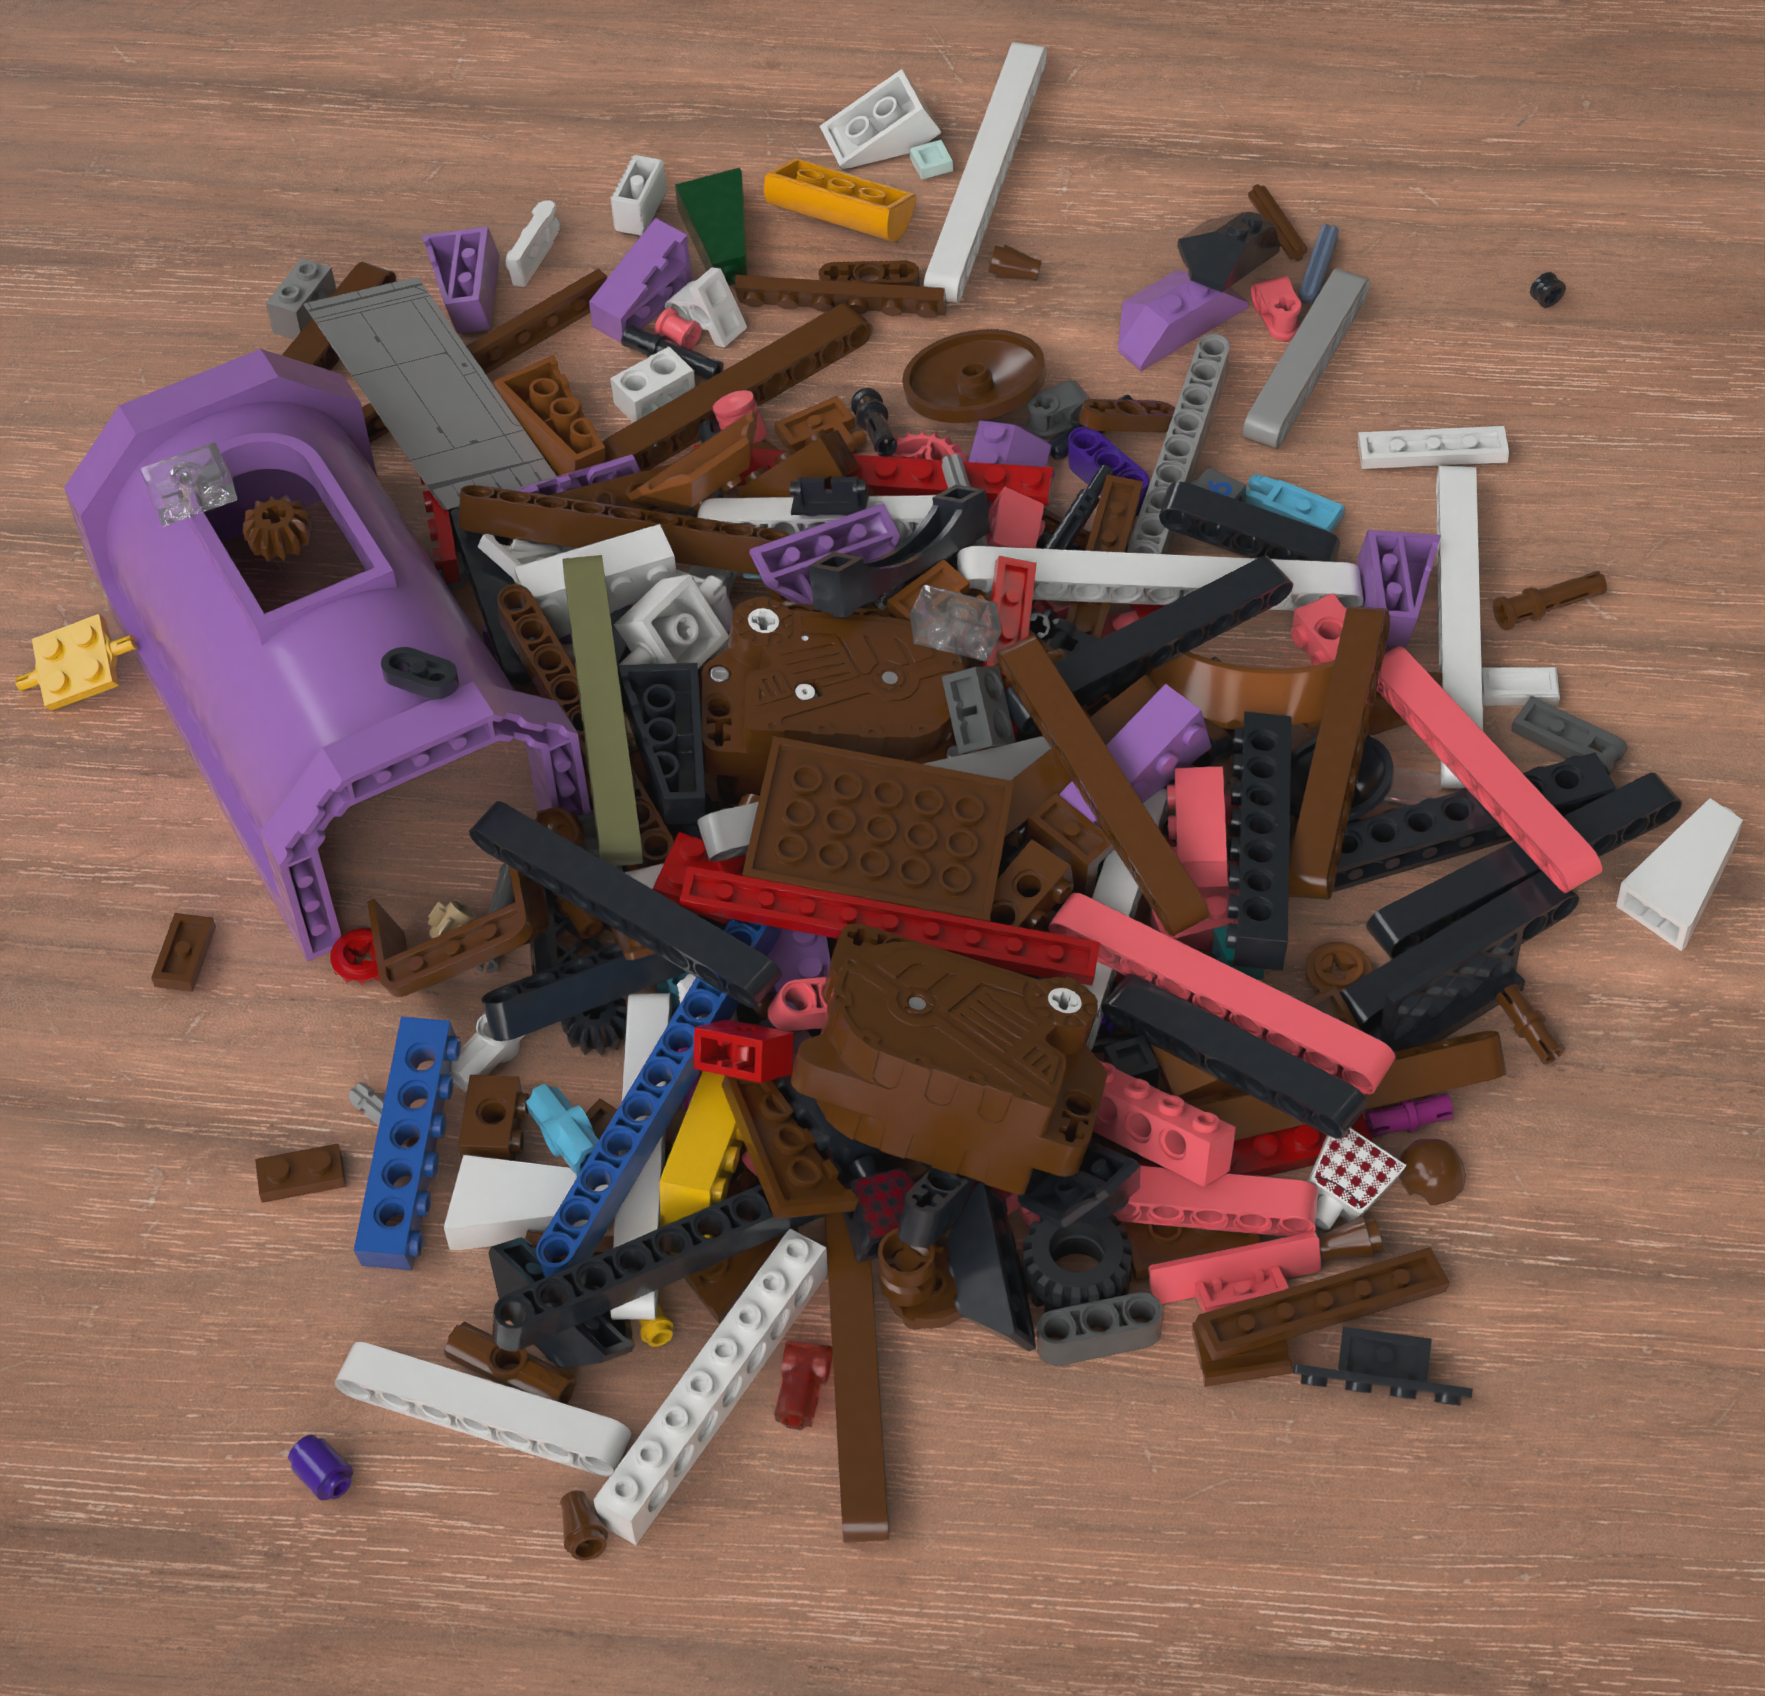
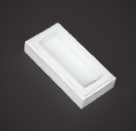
(1517, 684)

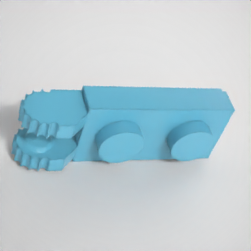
(1294, 502)

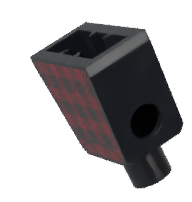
(878, 1208)

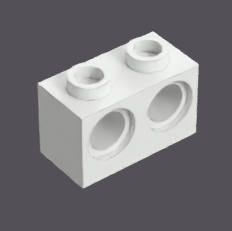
(651, 384)

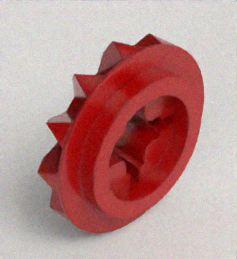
(344, 956)

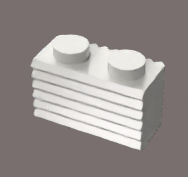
(638, 194)

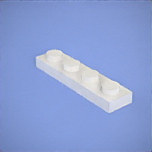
(1433, 447)

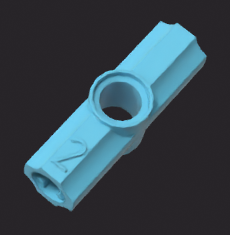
(562, 1126)

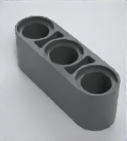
(1084, 1344)

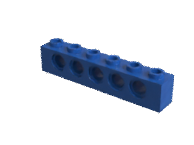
(416, 1042)

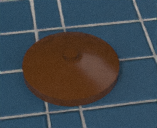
(974, 376)

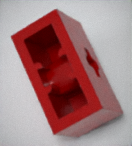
(743, 1050)

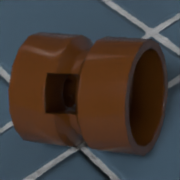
(906, 1271)

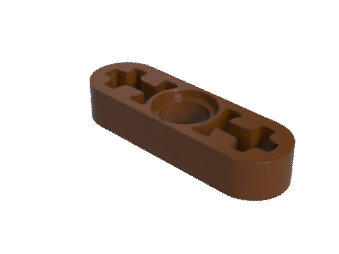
(880, 269)
(1126, 415)

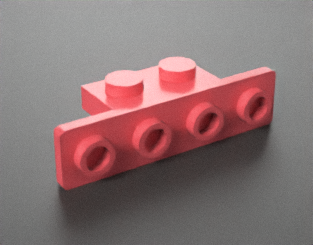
(1235, 1273)

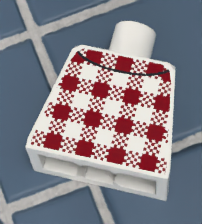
(1351, 1177)

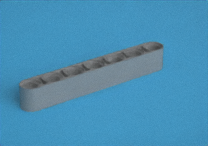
(1306, 358)

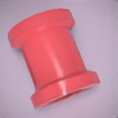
(678, 329)

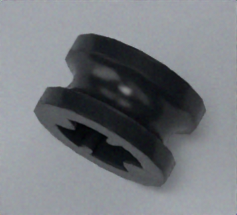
(1547, 289)

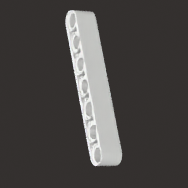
(775, 513)
(483, 1409)

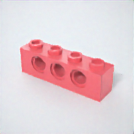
(1164, 1128)

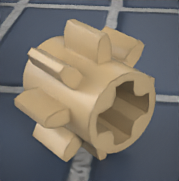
(449, 917)

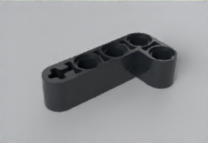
(933, 1206)

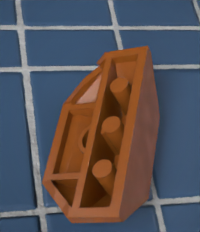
(702, 470)

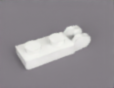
(533, 243)

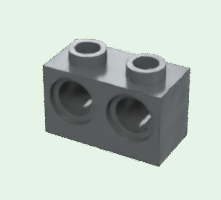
(978, 709)

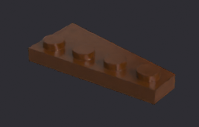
(784, 1154)

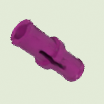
(1409, 1115)

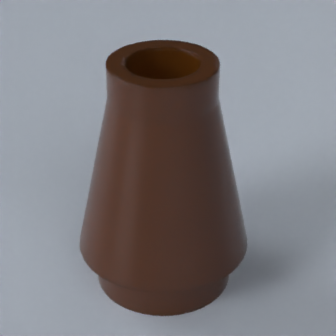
(1013, 264)
(1351, 1240)
(582, 1528)

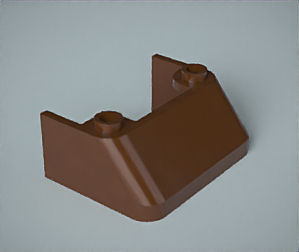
(460, 949)

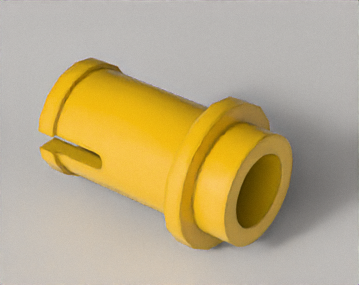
(656, 1331)

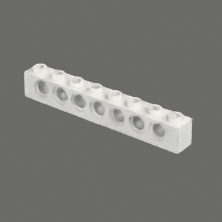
(711, 1387)

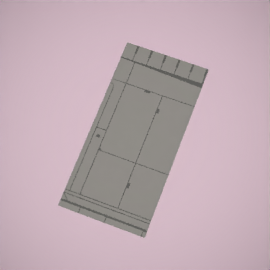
(429, 390)

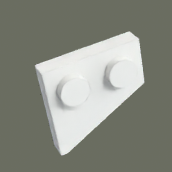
(517, 554)

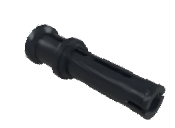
(873, 418)

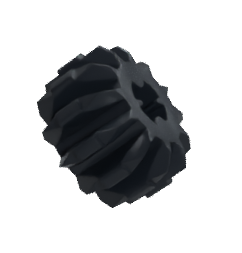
(598, 1027)

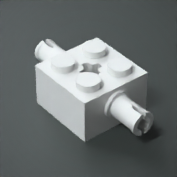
(674, 623)

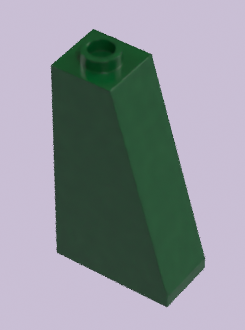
(716, 220)

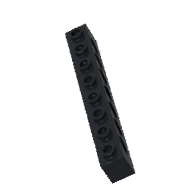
(1455, 823)
(1261, 842)

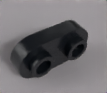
(419, 672)

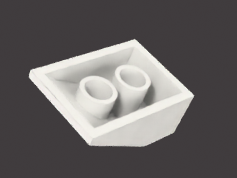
(881, 124)

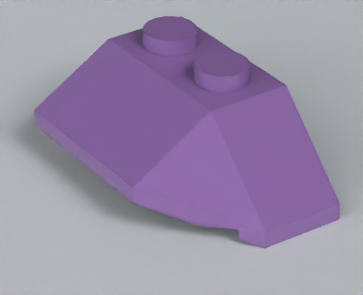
(1171, 316)
(1008, 444)
(786, 560)

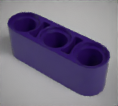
(1091, 449)

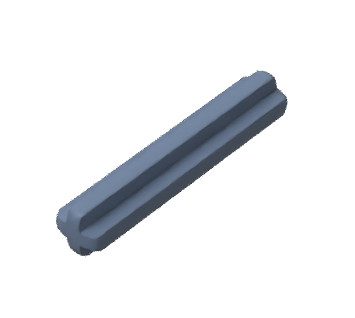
(1318, 264)

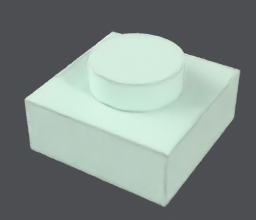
(931, 159)

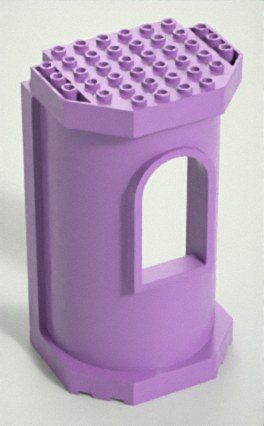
(294, 700)

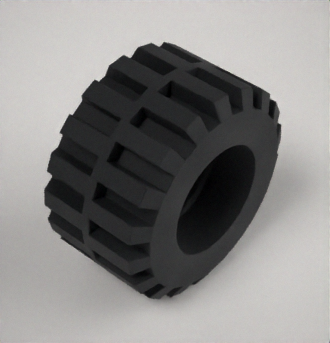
(1063, 1288)

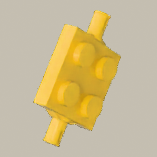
(75, 662)

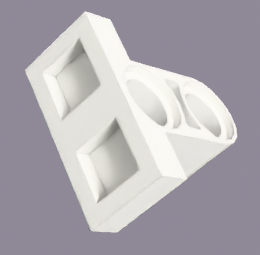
(711, 305)

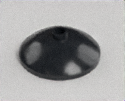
(1372, 785)

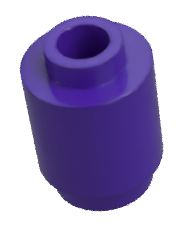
(320, 1467)

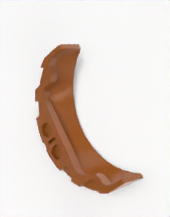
(1230, 690)

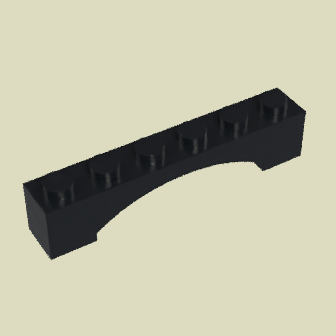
(847, 582)

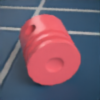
(737, 405)

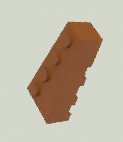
(552, 416)

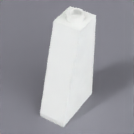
(1681, 874)
(503, 1200)

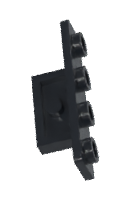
(1383, 1361)

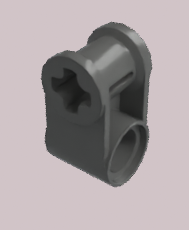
(1057, 407)

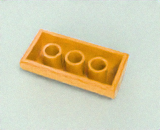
(840, 199)

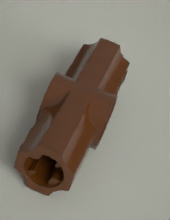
(480, 1353)

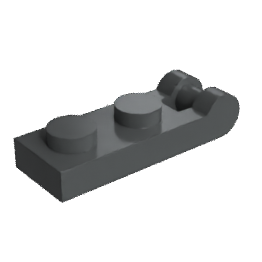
(1567, 733)

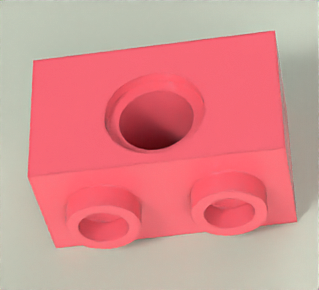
(1319, 628)

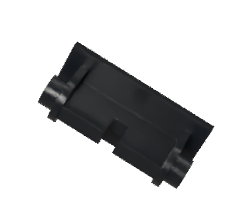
(813, 499)

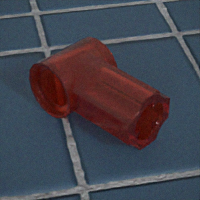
(803, 1372)

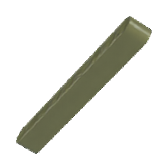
(602, 711)

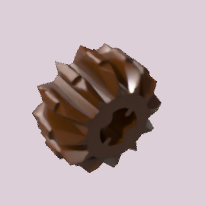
(277, 528)

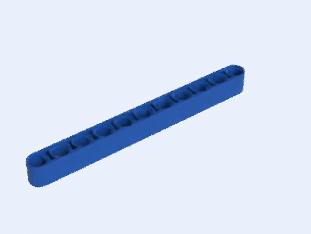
(640, 1136)

